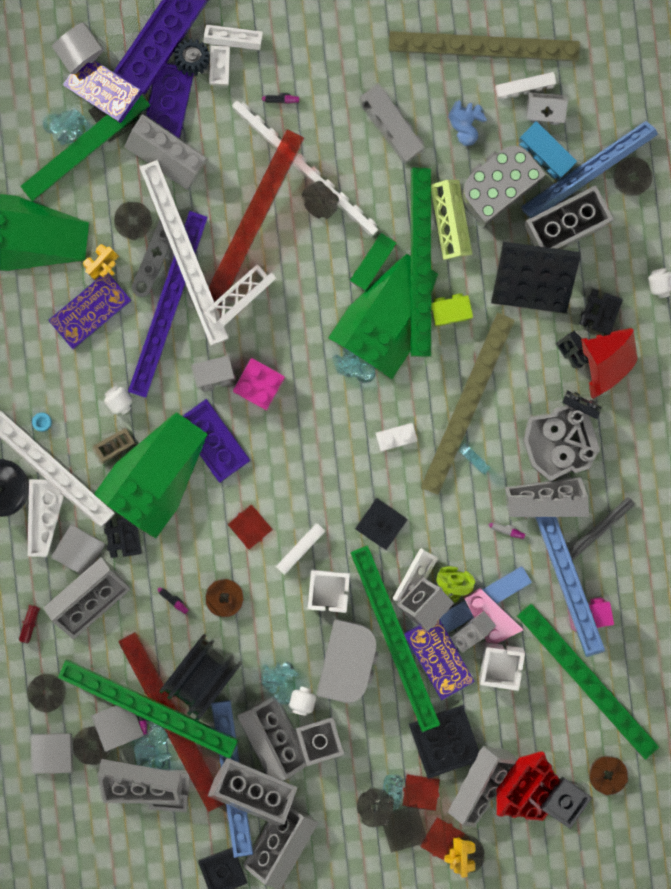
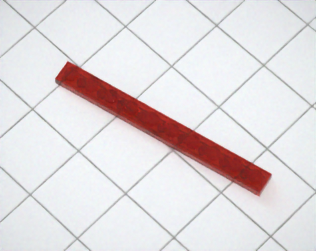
(255, 214)
(185, 748)

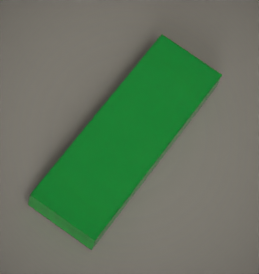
(373, 261)

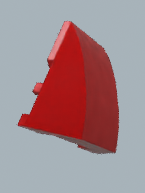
(610, 359)
(526, 788)

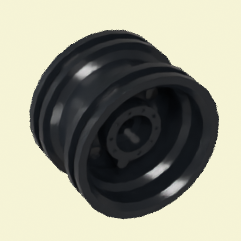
(200, 677)

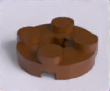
(222, 608)
(619, 776)

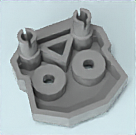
(545, 446)

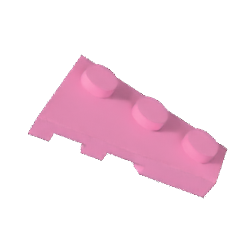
(505, 626)

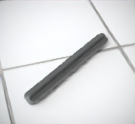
(601, 527)

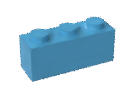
(547, 151)

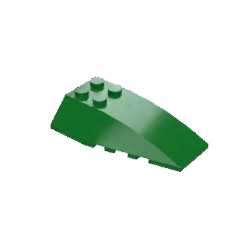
(38, 235)
(380, 320)
(154, 475)

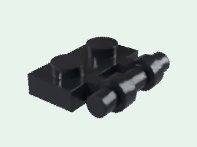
(607, 312)
(571, 348)
(579, 403)
(129, 538)

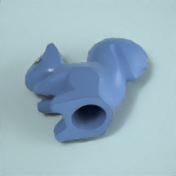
(462, 120)

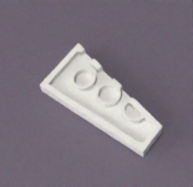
(42, 516)

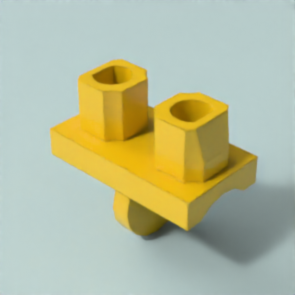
(102, 264)
(458, 857)

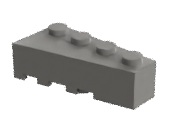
(391, 124)
(548, 499)
(138, 784)
(481, 784)

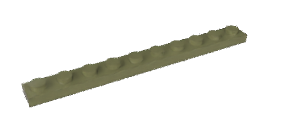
(484, 46)
(467, 403)

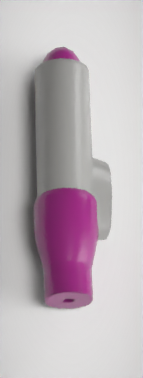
(509, 530)

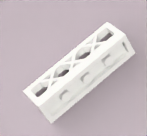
(246, 299)

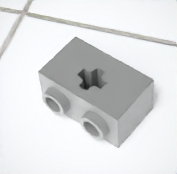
(537, 103)
(473, 631)

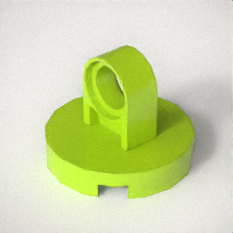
(455, 582)

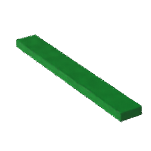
(79, 151)

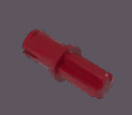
(29, 624)

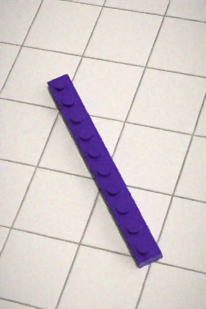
(164, 313)

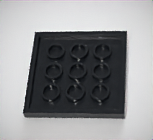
(535, 277)

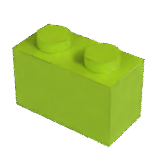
(451, 310)

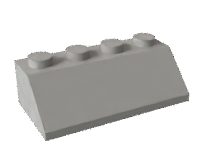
(175, 157)
(86, 598)
(273, 738)
(253, 792)
(280, 848)

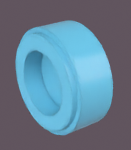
(42, 422)

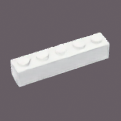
(525, 85)
(300, 549)

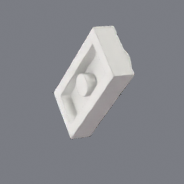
(219, 65)
(396, 437)

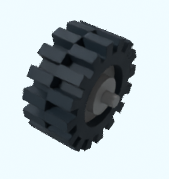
(191, 57)

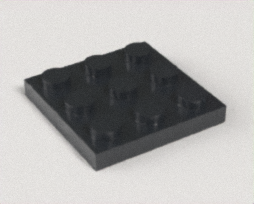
(447, 745)

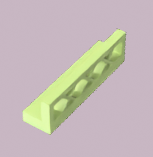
(454, 217)

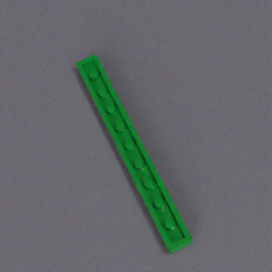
(421, 262)
(395, 638)
(587, 681)
(148, 708)

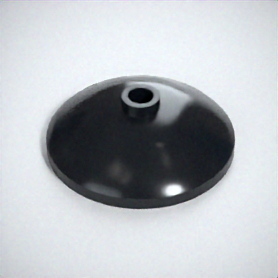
(13, 488)

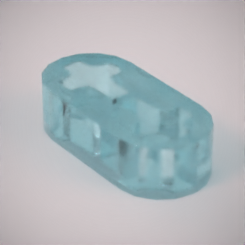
(474, 459)
(394, 791)

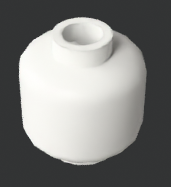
(660, 283)
(118, 400)
(302, 701)

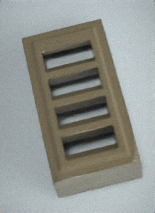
(96, 448)

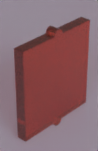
(250, 527)
(421, 792)
(441, 838)

